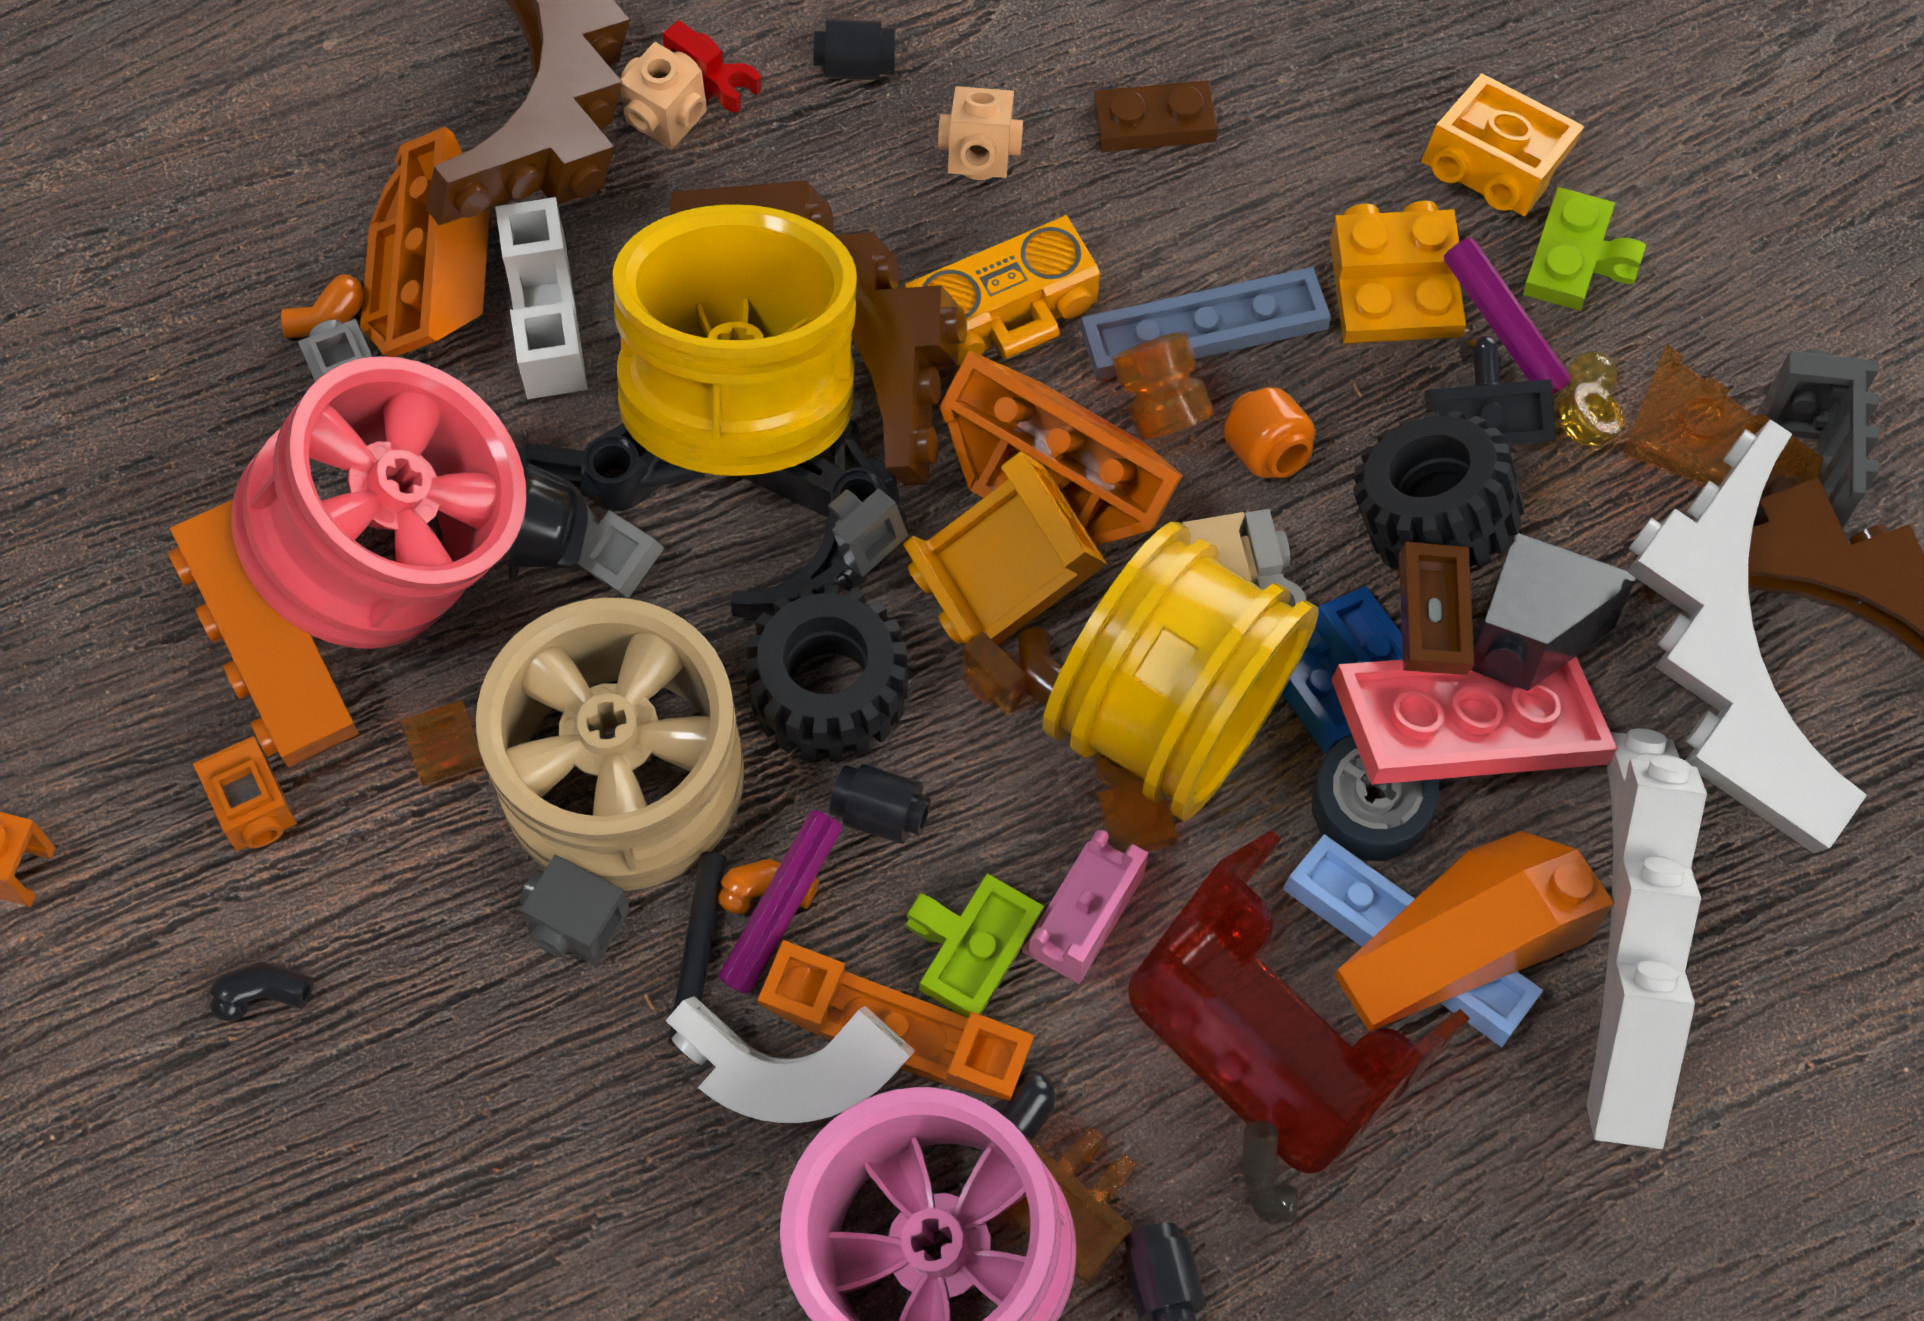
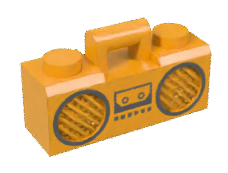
(1020, 288)

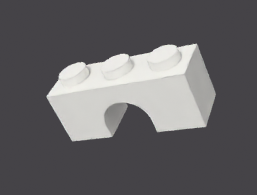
(541, 298)

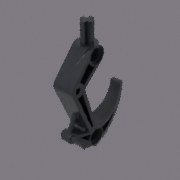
(808, 484)

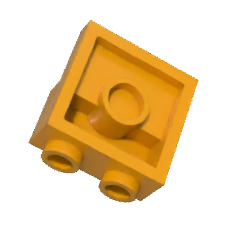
(1500, 145)
(1395, 274)

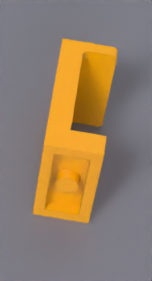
(1005, 556)

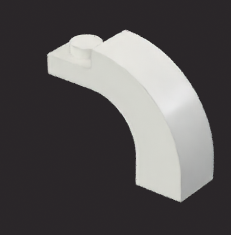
(790, 1088)

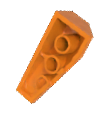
(1477, 924)

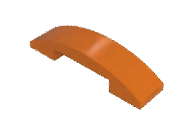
(948, 1047)

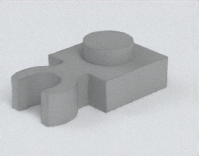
(617, 552)

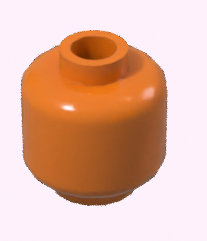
(1269, 433)

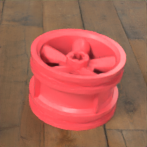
(412, 452)

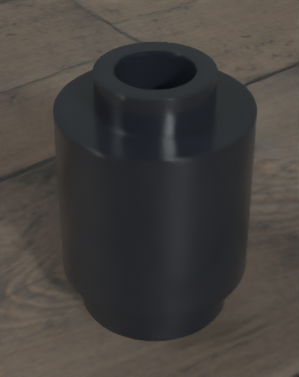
(855, 49)
(880, 802)
(1162, 1274)

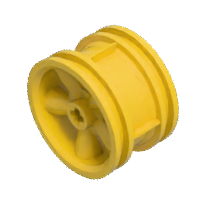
(735, 338)

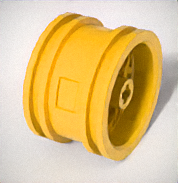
(1178, 669)

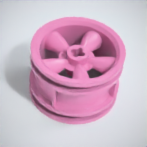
(885, 1142)

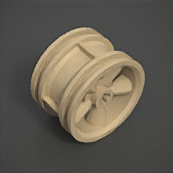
(552, 668)

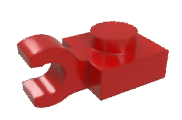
(717, 76)

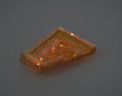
(1693, 425)

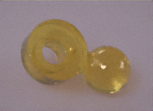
(1589, 410)

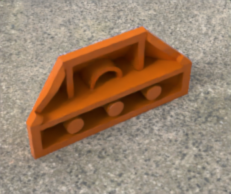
(421, 274)
(1101, 470)

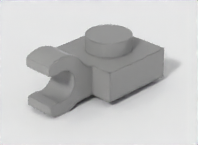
(1270, 552)

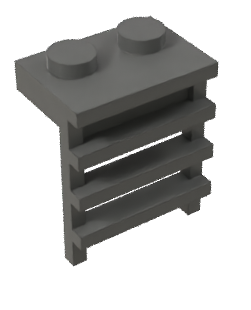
(1830, 402)

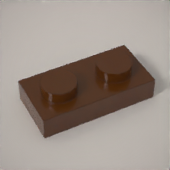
(1155, 116)

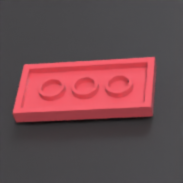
(1470, 723)

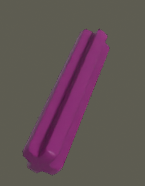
(1505, 314)
(780, 902)

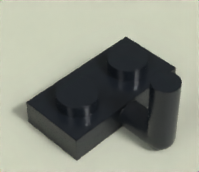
(1516, 409)

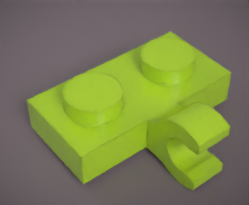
(1575, 248)
(976, 945)

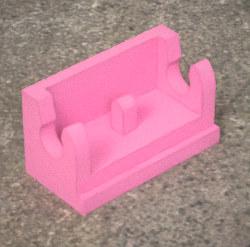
(1086, 907)

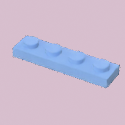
(1364, 902)

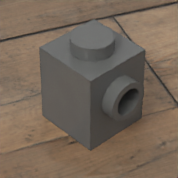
(572, 910)

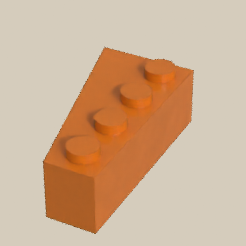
(269, 654)

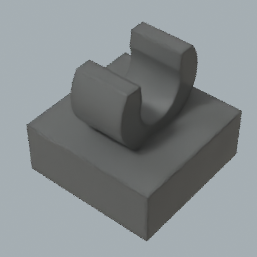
(866, 529)

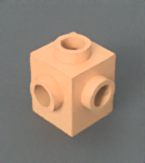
(663, 94)
(980, 133)

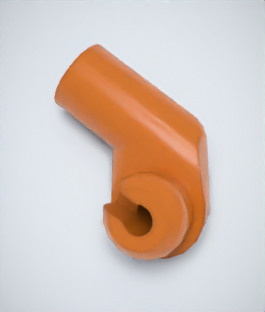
(338, 301)
(751, 881)

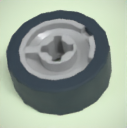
(1364, 828)

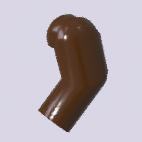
(1037, 663)

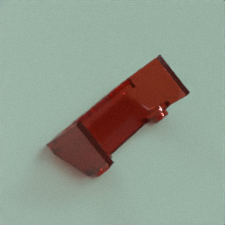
(1257, 1036)

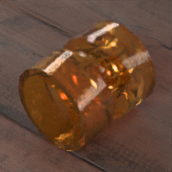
(1164, 390)

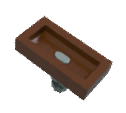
(1436, 609)

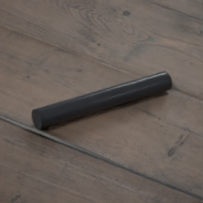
(700, 930)

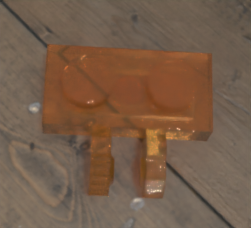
(1096, 1225)

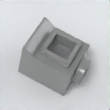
(333, 345)

